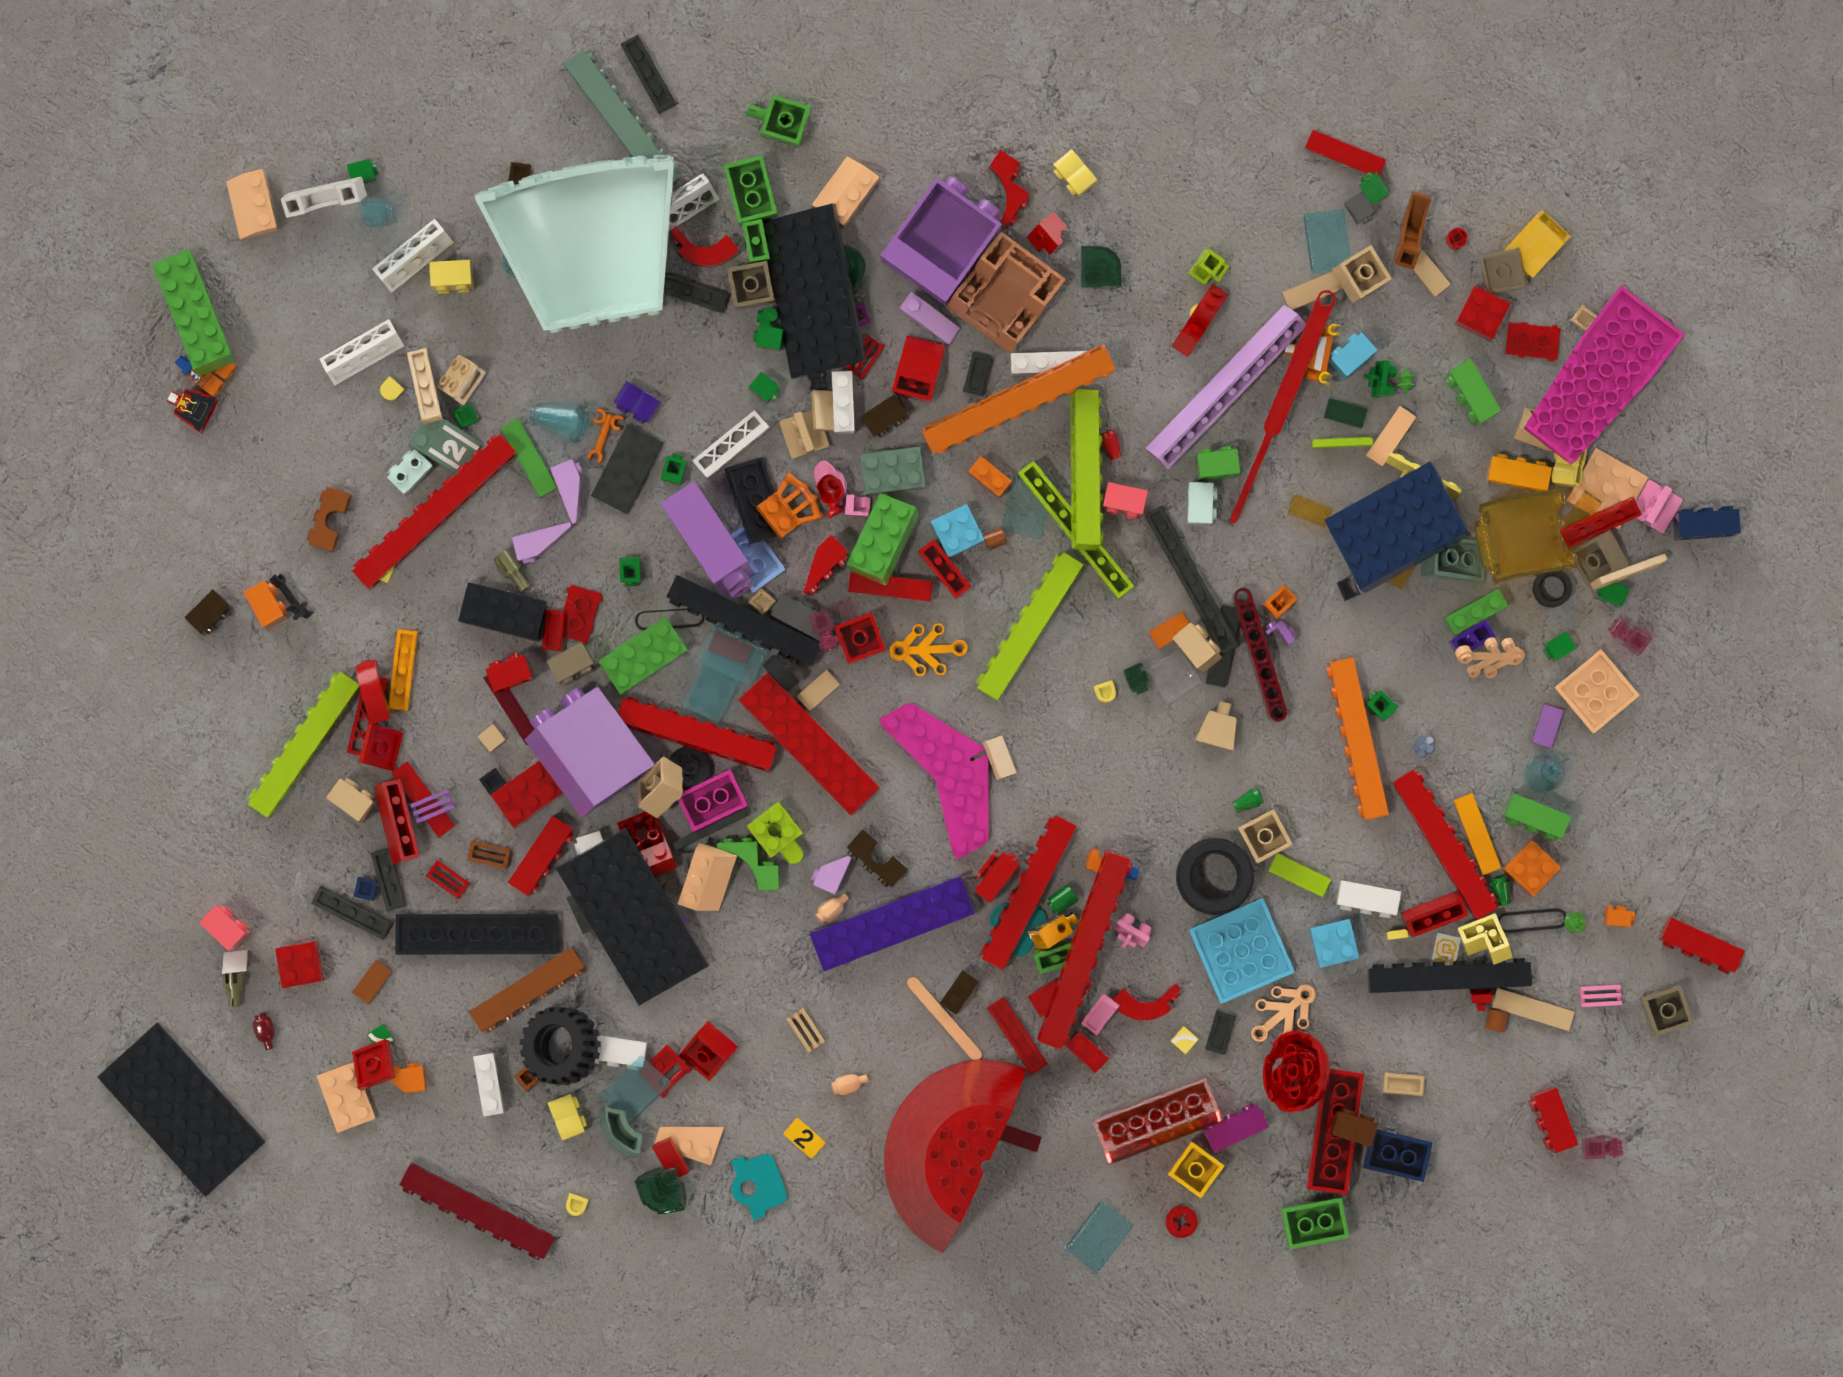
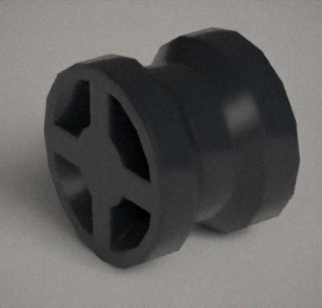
(818, 381)

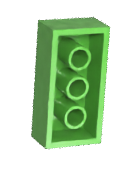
(883, 539)
(643, 656)

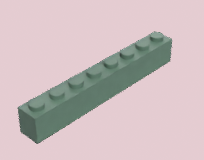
(612, 109)

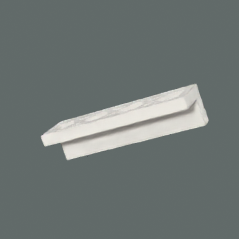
(691, 193)
(414, 257)
(363, 354)
(736, 449)

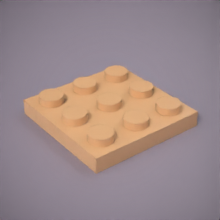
(1608, 481)
(1596, 691)

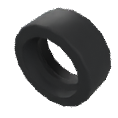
(1552, 603)
(780, 673)

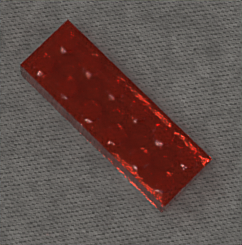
(1157, 1121)

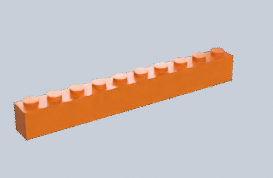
(1018, 399)

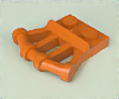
(780, 515)

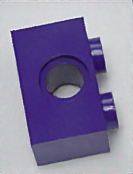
(1473, 637)

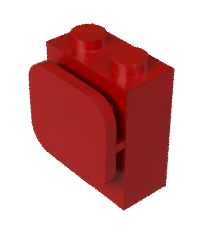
(995, 874)

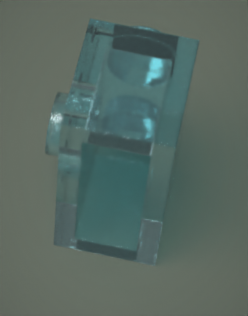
(376, 213)

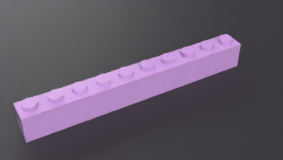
(1226, 387)

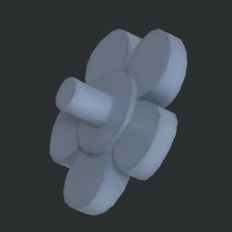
(1424, 746)

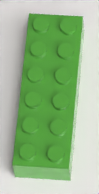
(193, 312)

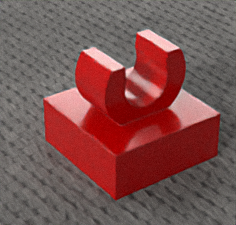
(1481, 997)

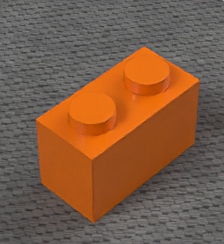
(989, 477)

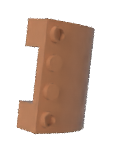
(1006, 293)

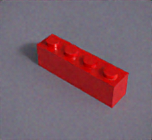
(396, 821)
(540, 856)
(1701, 945)

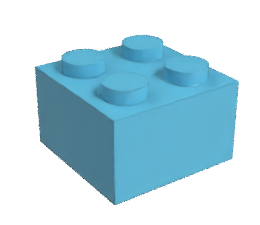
(1352, 356)
(957, 531)
(1333, 943)

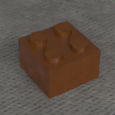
(1353, 1128)

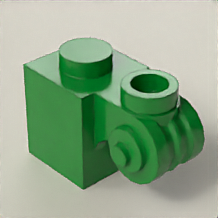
(767, 336)

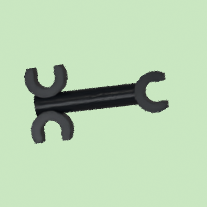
(295, 607)

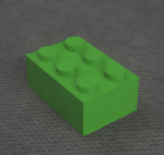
(750, 190)
(1472, 393)
(1535, 817)
(1314, 1222)

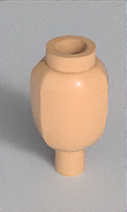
(831, 909)
(848, 1083)

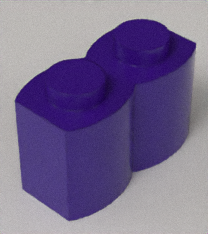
(636, 402)

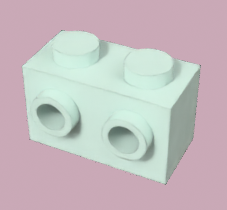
(409, 472)
(1200, 503)

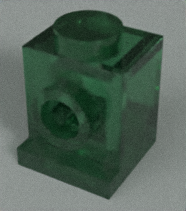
(1136, 679)

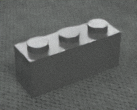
(796, 614)

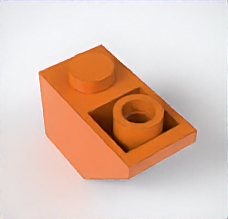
(410, 1078)

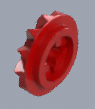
(1185, 1230)

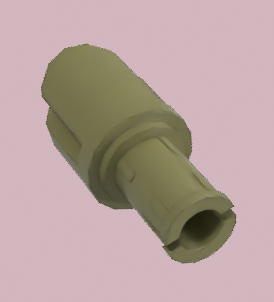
(511, 569)
(233, 983)

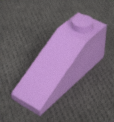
(929, 318)
(569, 483)
(536, 543)

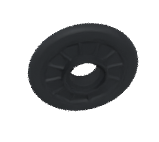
(699, 759)

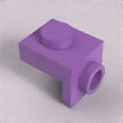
(1285, 632)

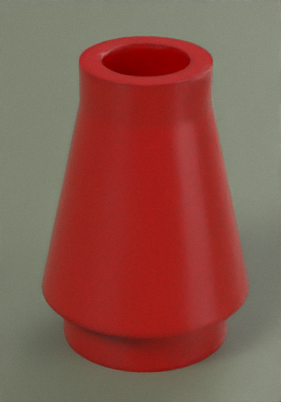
(1111, 444)

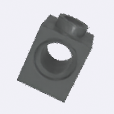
(1360, 208)

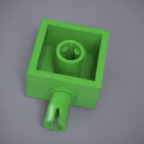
(779, 110)

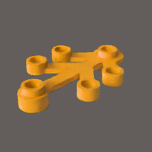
(924, 649)

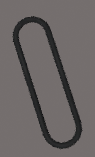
(675, 626)
(1530, 912)

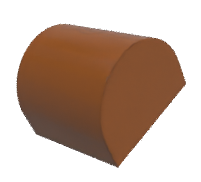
(994, 538)
(1496, 1020)
(526, 1080)

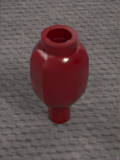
(264, 1030)

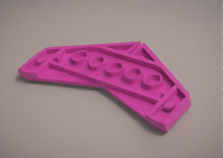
(946, 758)

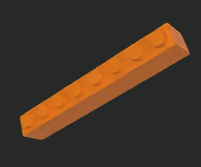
(1358, 739)

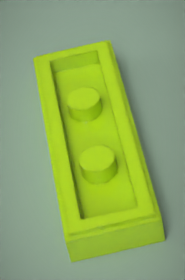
(1342, 443)
(1299, 875)

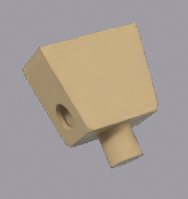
(1218, 728)

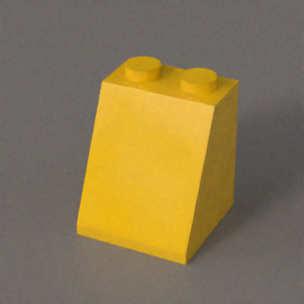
(1539, 242)

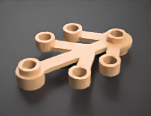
(1513, 656)
(1286, 1010)

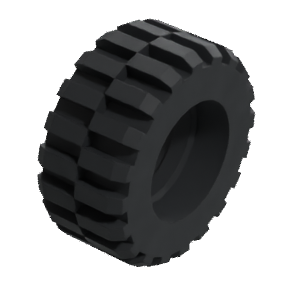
(537, 1039)

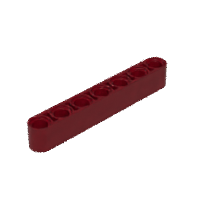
(1258, 665)

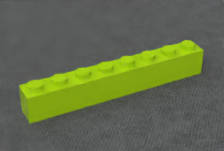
(1085, 469)
(1060, 512)
(1030, 626)
(304, 744)

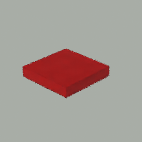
(380, 747)
(373, 1064)

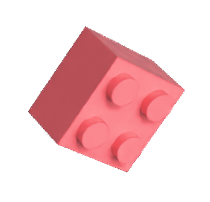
(1124, 501)
(225, 927)

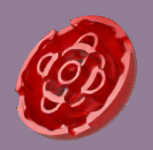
(1303, 1062)

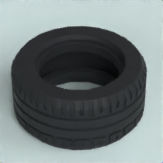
(1243, 869)

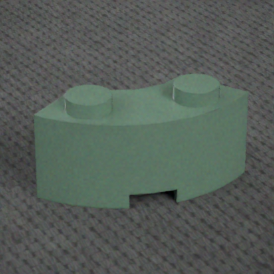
(619, 1133)

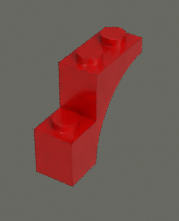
(1006, 168)
(1200, 320)

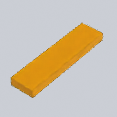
(402, 670)
(1477, 834)

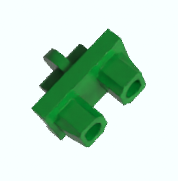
(1378, 379)

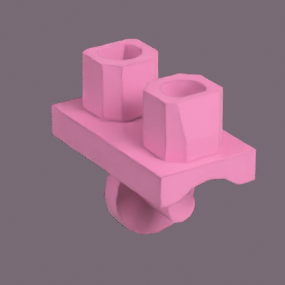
(1131, 935)

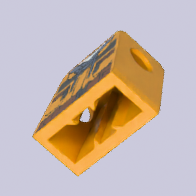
(1052, 930)

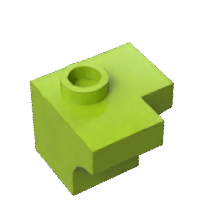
(1208, 266)

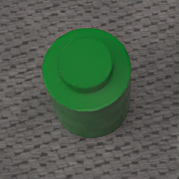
(1062, 900)

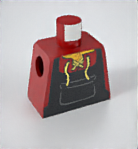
(193, 408)

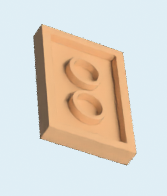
(344, 1100)

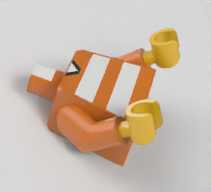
(1319, 362)

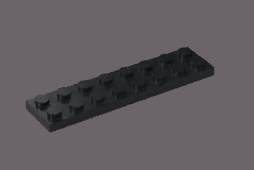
(476, 934)

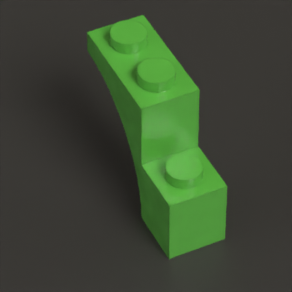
(766, 875)

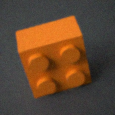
(266, 604)
(1531, 868)

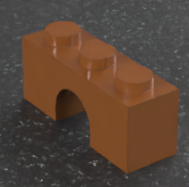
(332, 502)

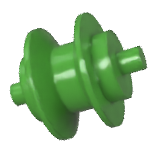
(1405, 381)
(1574, 922)

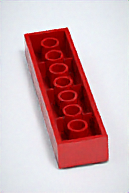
(809, 744)

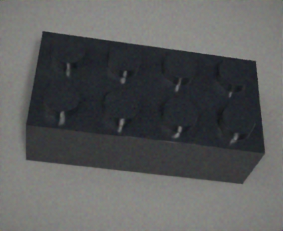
(502, 612)

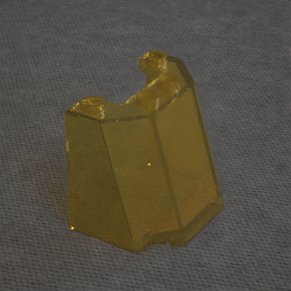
(1523, 536)

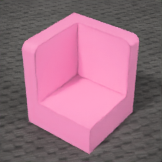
(857, 506)

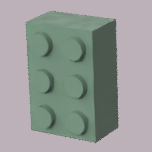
(892, 471)

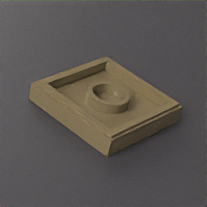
(1503, 271)

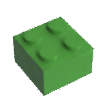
(1217, 464)

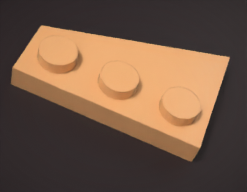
(693, 1142)

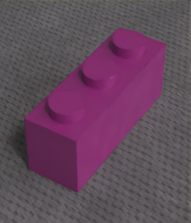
(1235, 1128)

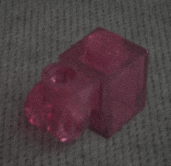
(822, 626)
(1633, 639)
(1598, 1148)

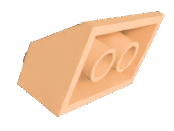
(847, 189)
(252, 204)
(707, 878)

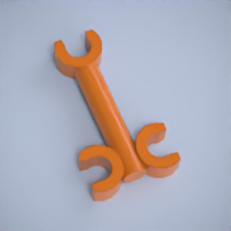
(607, 421)

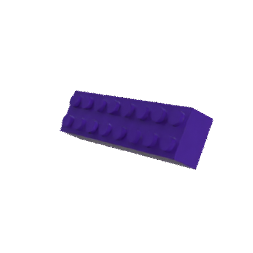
(892, 923)

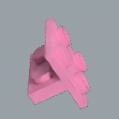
(1657, 505)

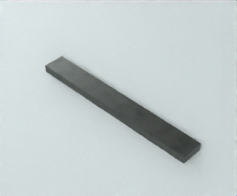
(1191, 580)

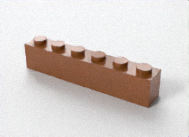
(527, 989)

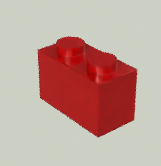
(1087, 1052)

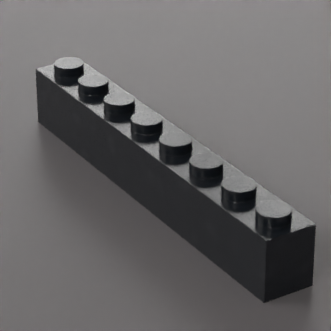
(743, 620)
(1449, 976)

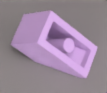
(831, 874)

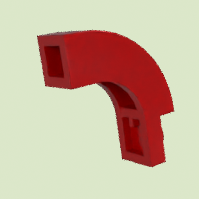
(706, 257)
(372, 691)
(1146, 1011)

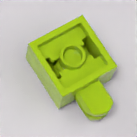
(778, 834)

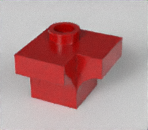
(1047, 234)

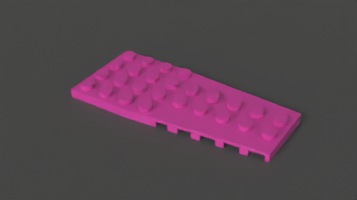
(1602, 374)

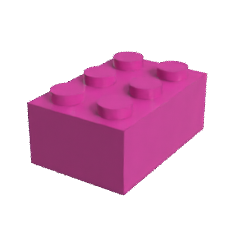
(712, 800)

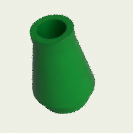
(1249, 800)
(1501, 889)

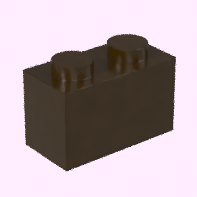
(884, 416)
(208, 613)
(959, 992)

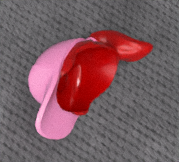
(831, 487)

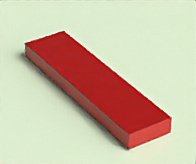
(1344, 153)
(1600, 522)
(416, 791)
(1017, 1035)

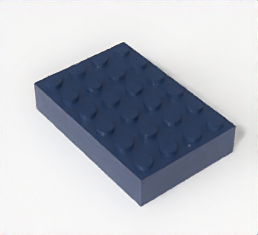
(1397, 527)

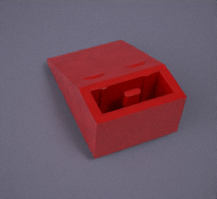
(918, 369)
(826, 559)
(651, 841)

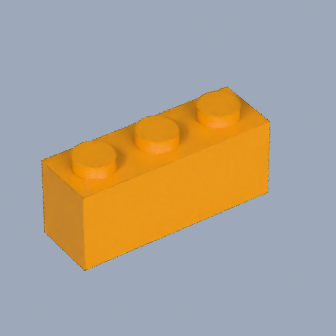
(1519, 473)

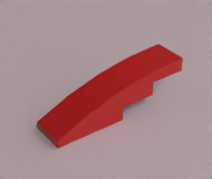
(896, 588)

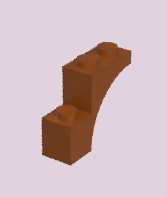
(1411, 230)

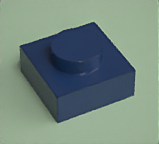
(365, 889)

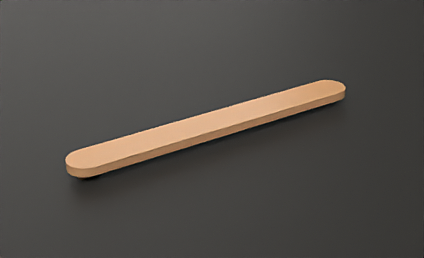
(944, 1018)

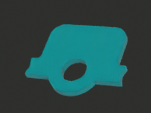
(1025, 941)
(768, 1182)

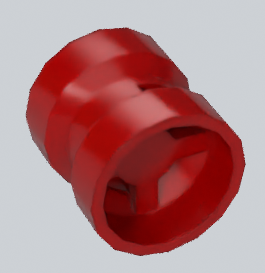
(1455, 242)

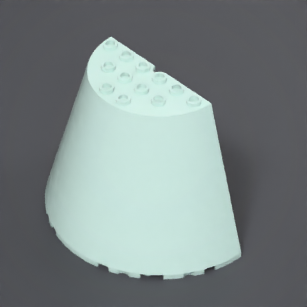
(587, 238)

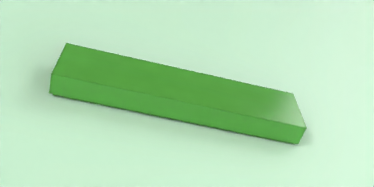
(529, 458)

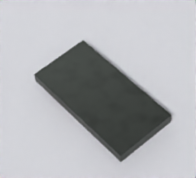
(627, 469)

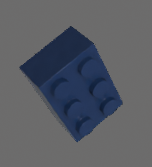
(1706, 523)
(1398, 1155)

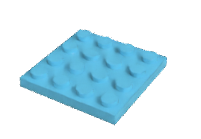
(1241, 951)

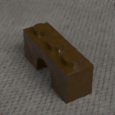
(888, 872)

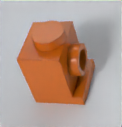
(1619, 917)

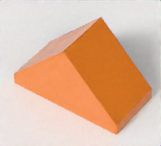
(1279, 602)
(1166, 631)

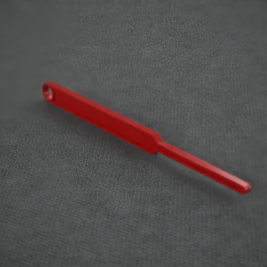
(1288, 390)

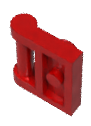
(664, 1061)

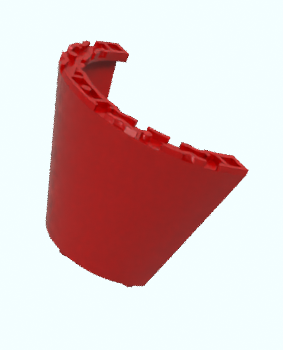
(942, 1139)

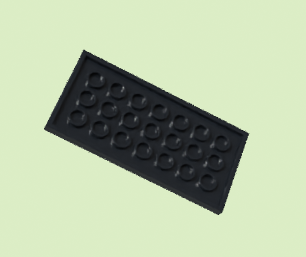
(813, 291)
(632, 916)
(181, 1109)

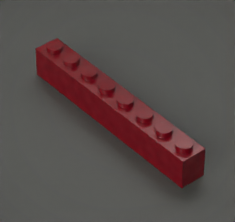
(476, 1210)

